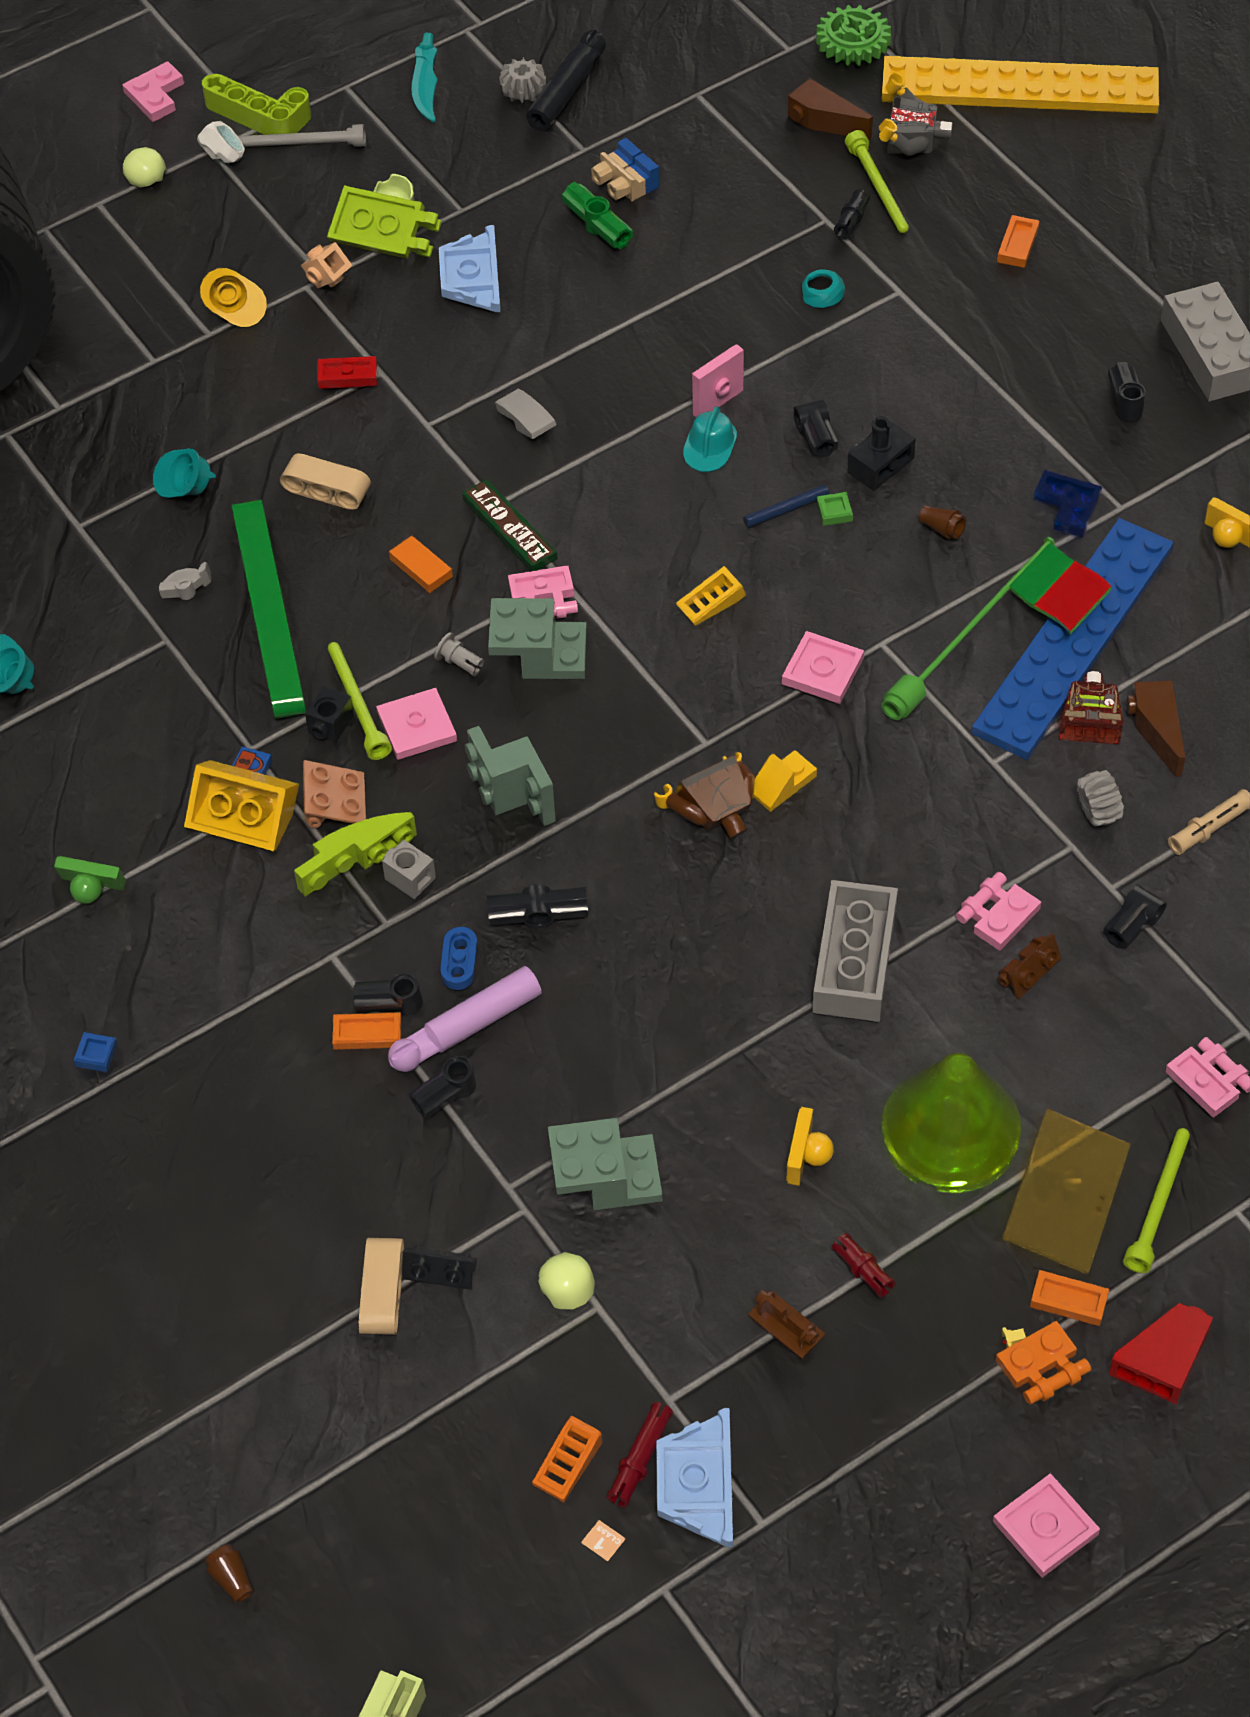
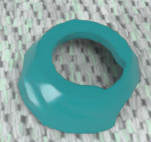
(826, 297)

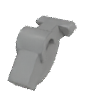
(185, 582)

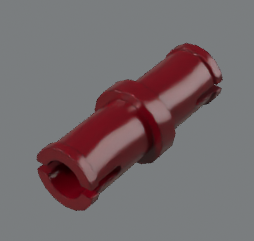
(863, 1265)

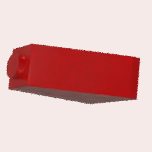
(1164, 1353)

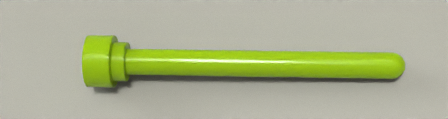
(858, 145)
(376, 743)
(1140, 1255)

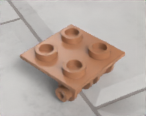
(332, 794)

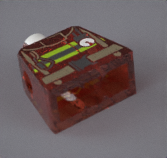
(1092, 712)

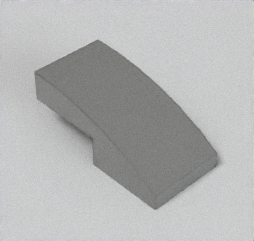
(526, 412)

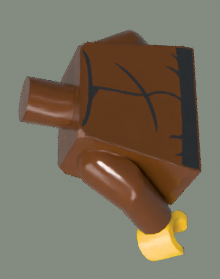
(713, 796)

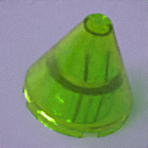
(951, 1126)

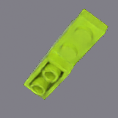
(359, 842)

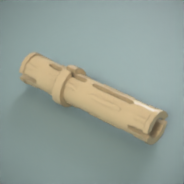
(1184, 840)

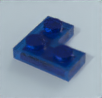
(1074, 497)

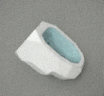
(221, 142)

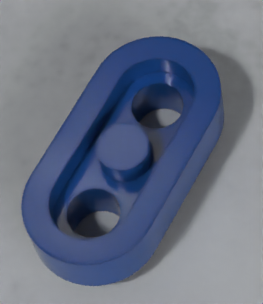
(459, 961)

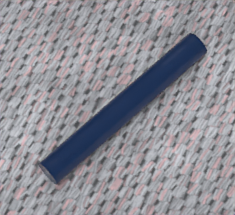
(785, 506)

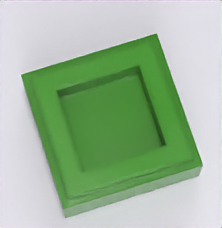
(834, 508)

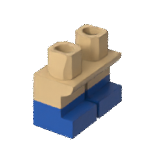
(628, 172)

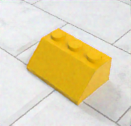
(240, 804)

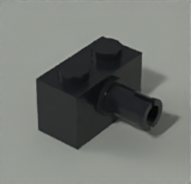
(881, 453)

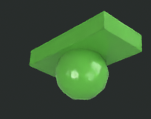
(88, 878)

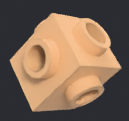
(326, 265)

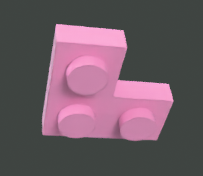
(150, 90)

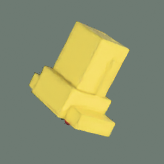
(1012, 1337)

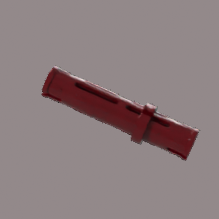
(633, 1467)

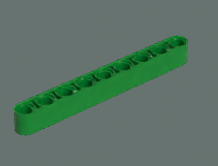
(268, 609)

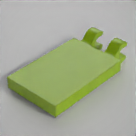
(381, 223)

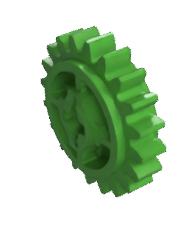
(853, 35)

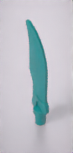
(424, 79)

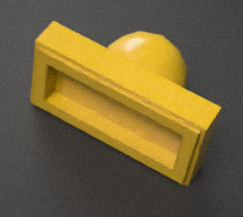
(1228, 524)
(807, 1147)

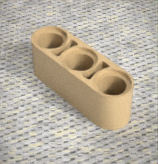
(325, 481)
(381, 1286)

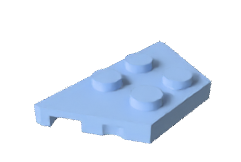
(470, 270)
(696, 1478)

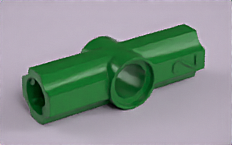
(597, 215)

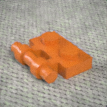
(1038, 1354)

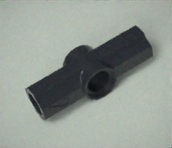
(537, 906)

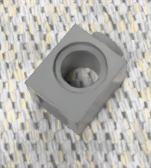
(412, 879)

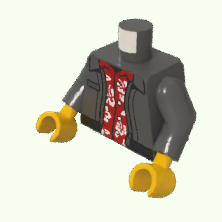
(912, 122)

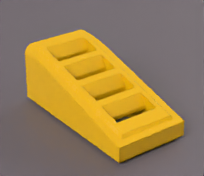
(713, 583)

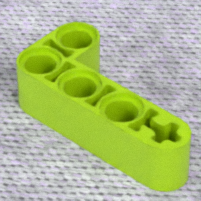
(256, 109)

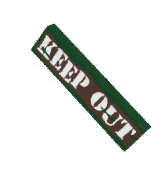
(509, 525)

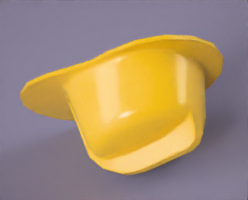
(233, 297)

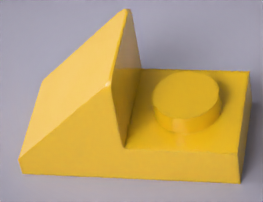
(782, 779)

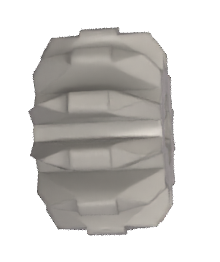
(522, 80)
(1100, 798)

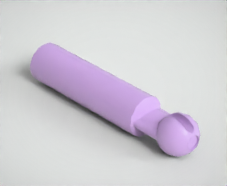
(465, 1019)

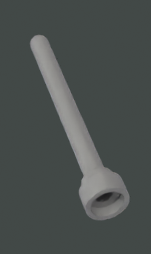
(354, 135)

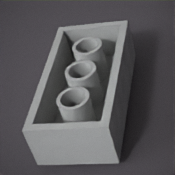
(1209, 339)
(855, 950)

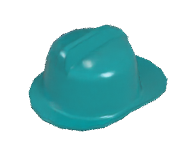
(709, 441)
(181, 474)
(15, 667)

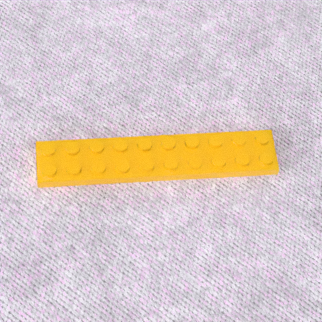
(1026, 84)

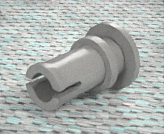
(457, 654)

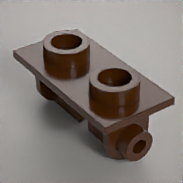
(1037, 961)
(785, 1323)

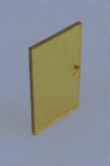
(1060, 1191)

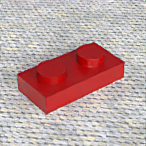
(347, 372)

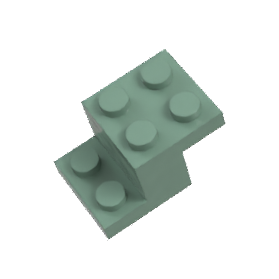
(530, 630)
(510, 776)
(611, 1167)

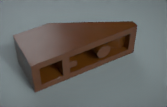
(826, 111)
(1158, 721)

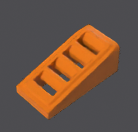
(581, 1431)

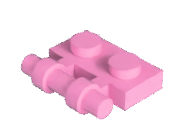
(546, 583)
(1005, 918)
(1204, 1082)

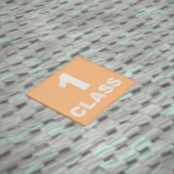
(603, 1540)

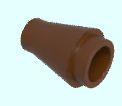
(944, 521)
(229, 1572)

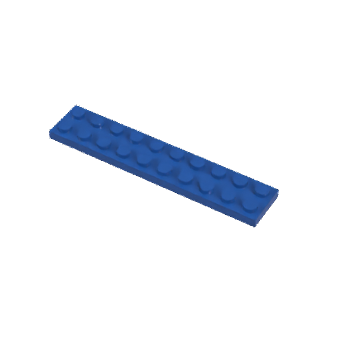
(1054, 659)

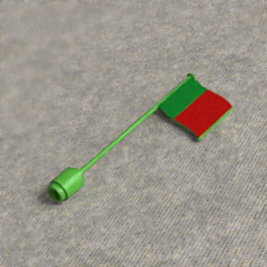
(1046, 583)

